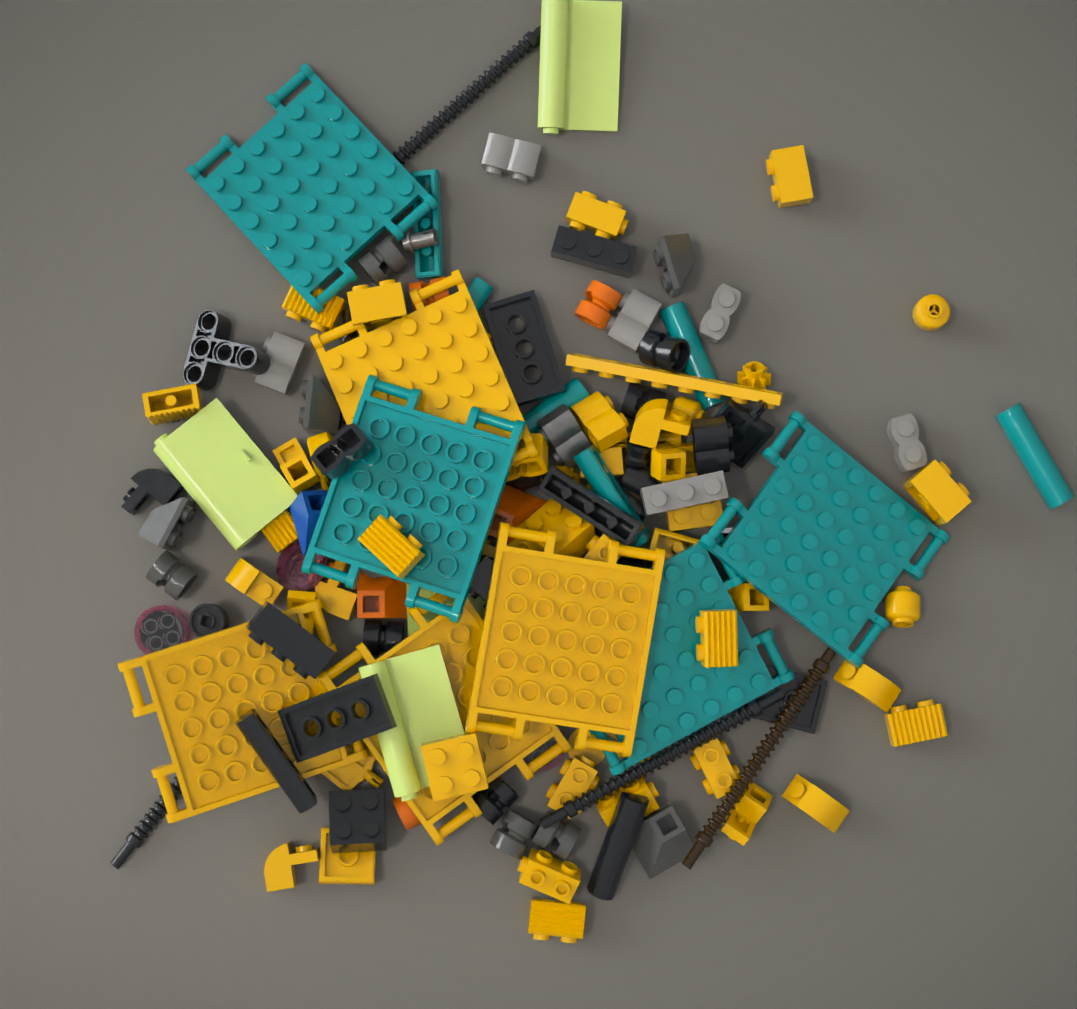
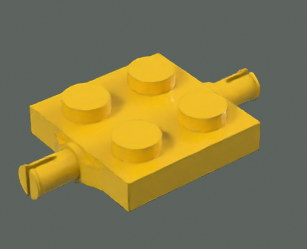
(351, 774)

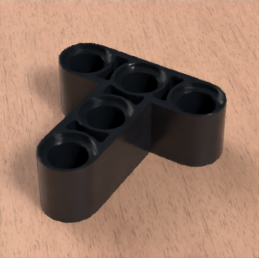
(219, 349)

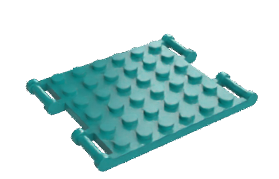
(312, 188)
(431, 479)
(824, 539)
(677, 689)

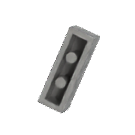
(684, 493)

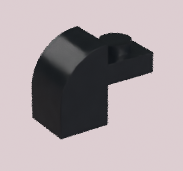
(151, 483)

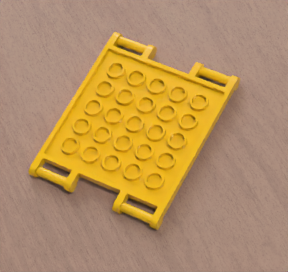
(431, 349)
(565, 640)
(460, 651)
(201, 694)

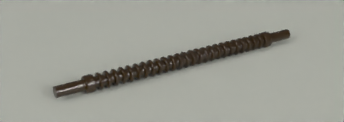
(704, 838)

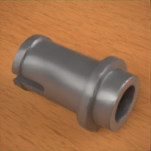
(420, 240)

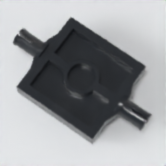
(748, 429)

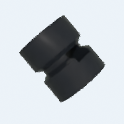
(664, 351)
(633, 393)
(208, 619)
(382, 637)
(489, 807)

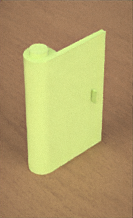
(579, 65)
(225, 473)
(423, 712)

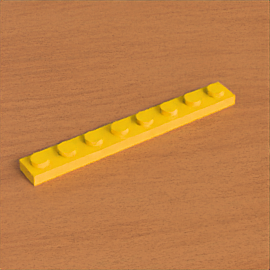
(661, 379)

